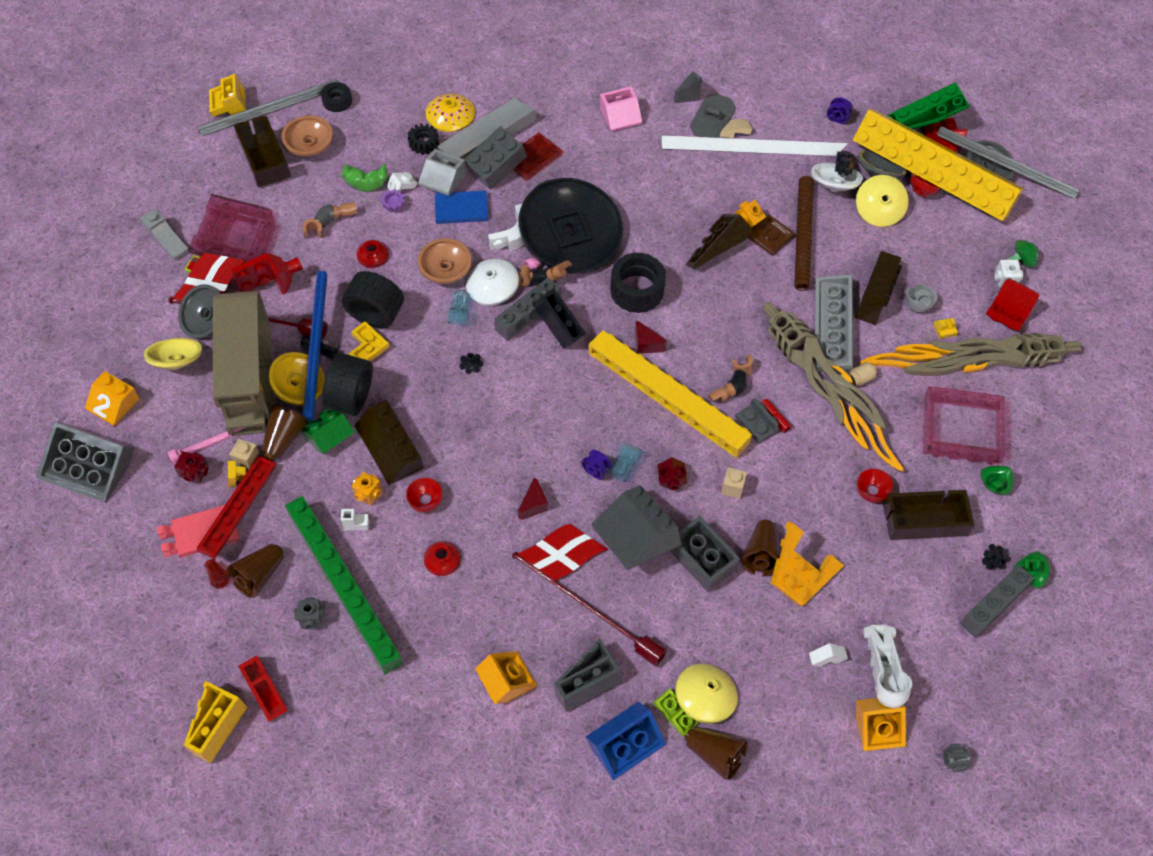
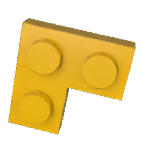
(370, 342)

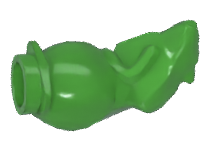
(364, 181)

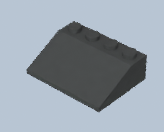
(84, 461)
(636, 528)

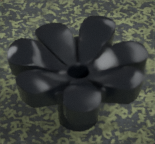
(471, 362)
(994, 557)

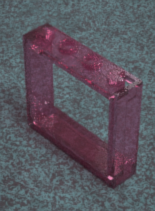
(964, 399)

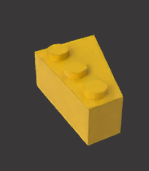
(214, 721)

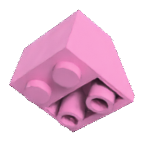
(620, 108)

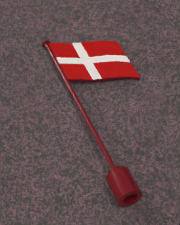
(216, 271)
(563, 554)

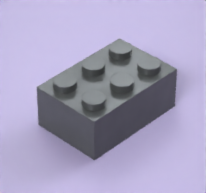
(495, 157)
(705, 554)

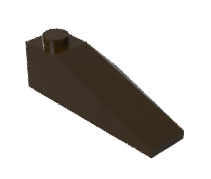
(726, 233)

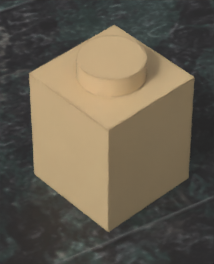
(244, 453)
(734, 483)

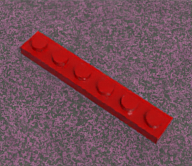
(236, 507)

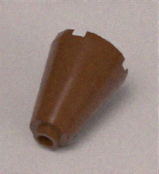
(281, 431)
(762, 549)
(255, 569)
(717, 750)

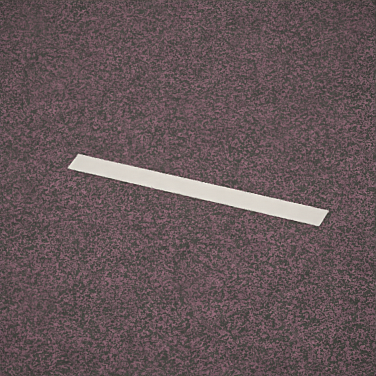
(751, 145)

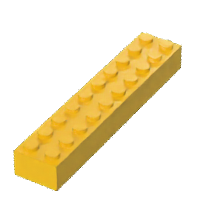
(938, 164)

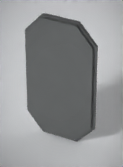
(712, 116)

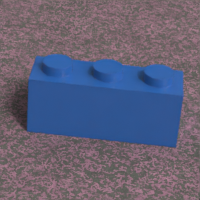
(626, 740)

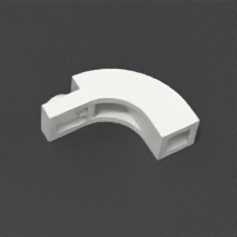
(507, 238)

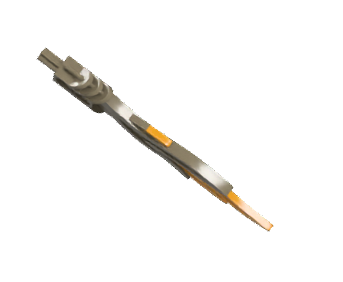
(1035, 350)
(843, 382)

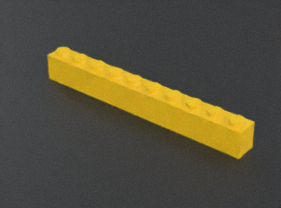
(670, 393)

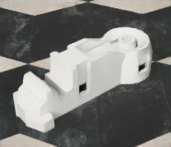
(892, 684)

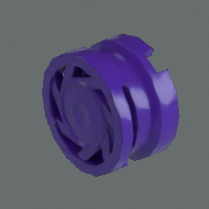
(839, 110)
(596, 464)

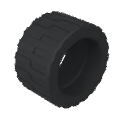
(372, 299)
(637, 299)
(347, 384)

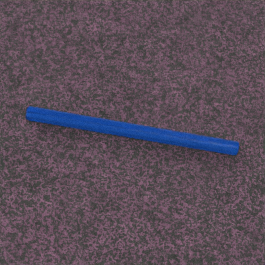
(315, 345)

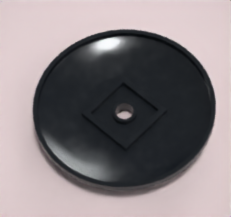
(573, 204)

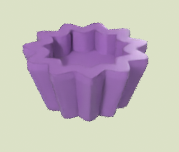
(392, 200)

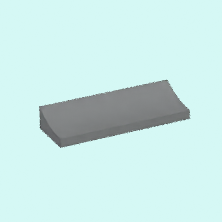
(511, 116)
(835, 320)

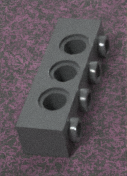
(522, 312)
(996, 601)

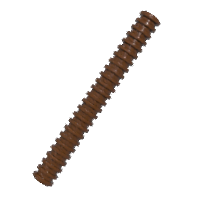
(804, 233)

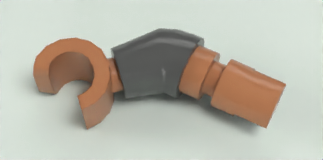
(327, 214)

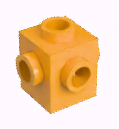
(751, 212)
(366, 488)

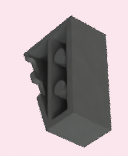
(588, 677)

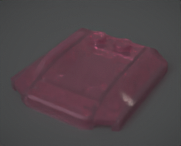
(233, 229)

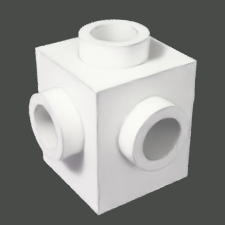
(1008, 269)

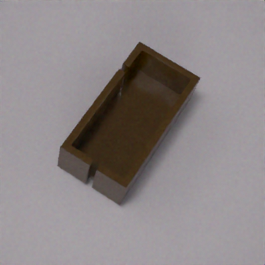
(262, 151)
(924, 516)

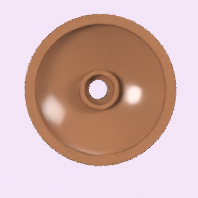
(307, 135)
(441, 254)

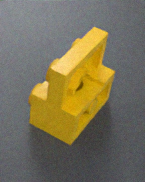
(227, 97)

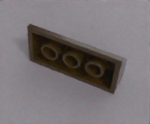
(388, 443)

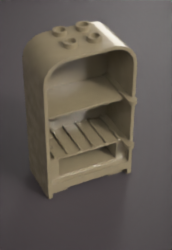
(242, 361)

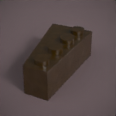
(879, 286)

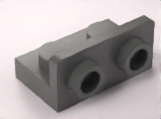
(757, 421)

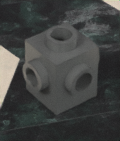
(309, 613)

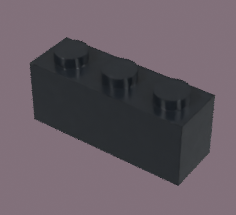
(558, 318)

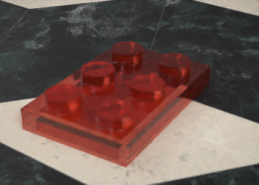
(539, 153)

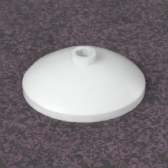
(825, 176)
(495, 288)

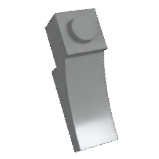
(163, 234)

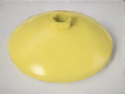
(874, 209)
(173, 353)
(700, 700)

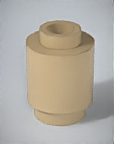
(862, 374)

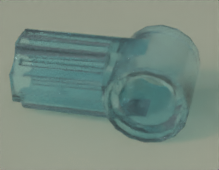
(459, 311)
(626, 460)

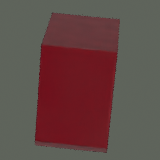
(647, 340)
(533, 502)

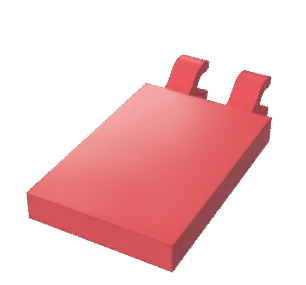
(189, 532)

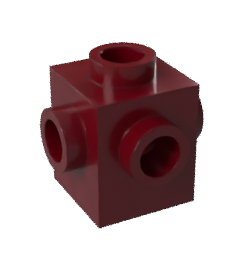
(191, 467)
(672, 474)

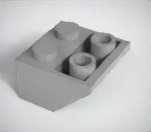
(442, 172)

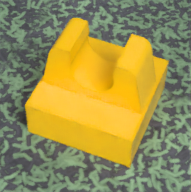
(945, 328)
(235, 473)

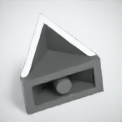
(689, 89)

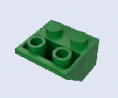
(327, 430)

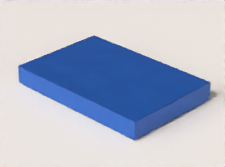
(461, 207)

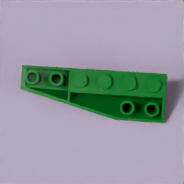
(932, 107)

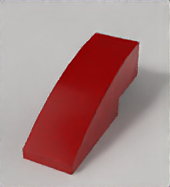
(262, 688)

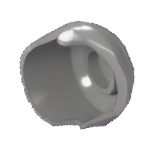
(920, 298)

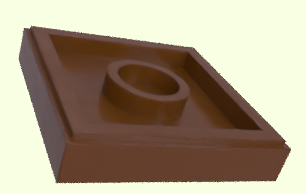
(771, 235)

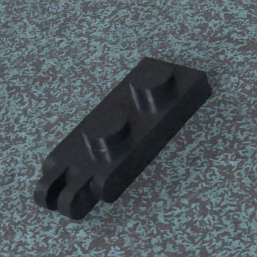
(844, 163)

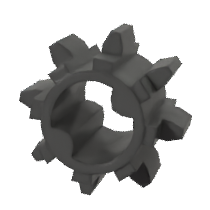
(956, 757)

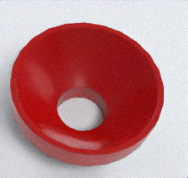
(923, 186)
(375, 258)
(875, 478)
(422, 487)
(443, 566)

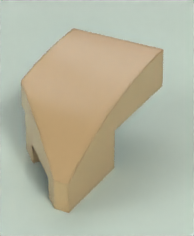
(737, 126)

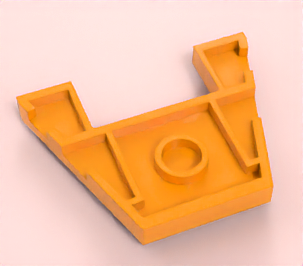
(795, 575)

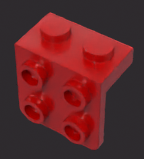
(1013, 304)

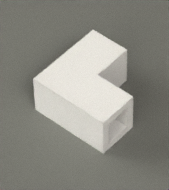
(354, 521)
(828, 653)

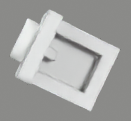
(401, 181)

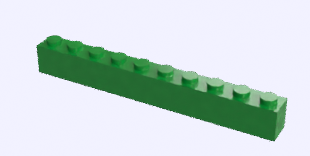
(344, 585)

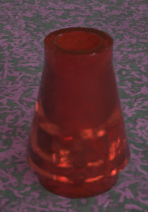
(216, 574)

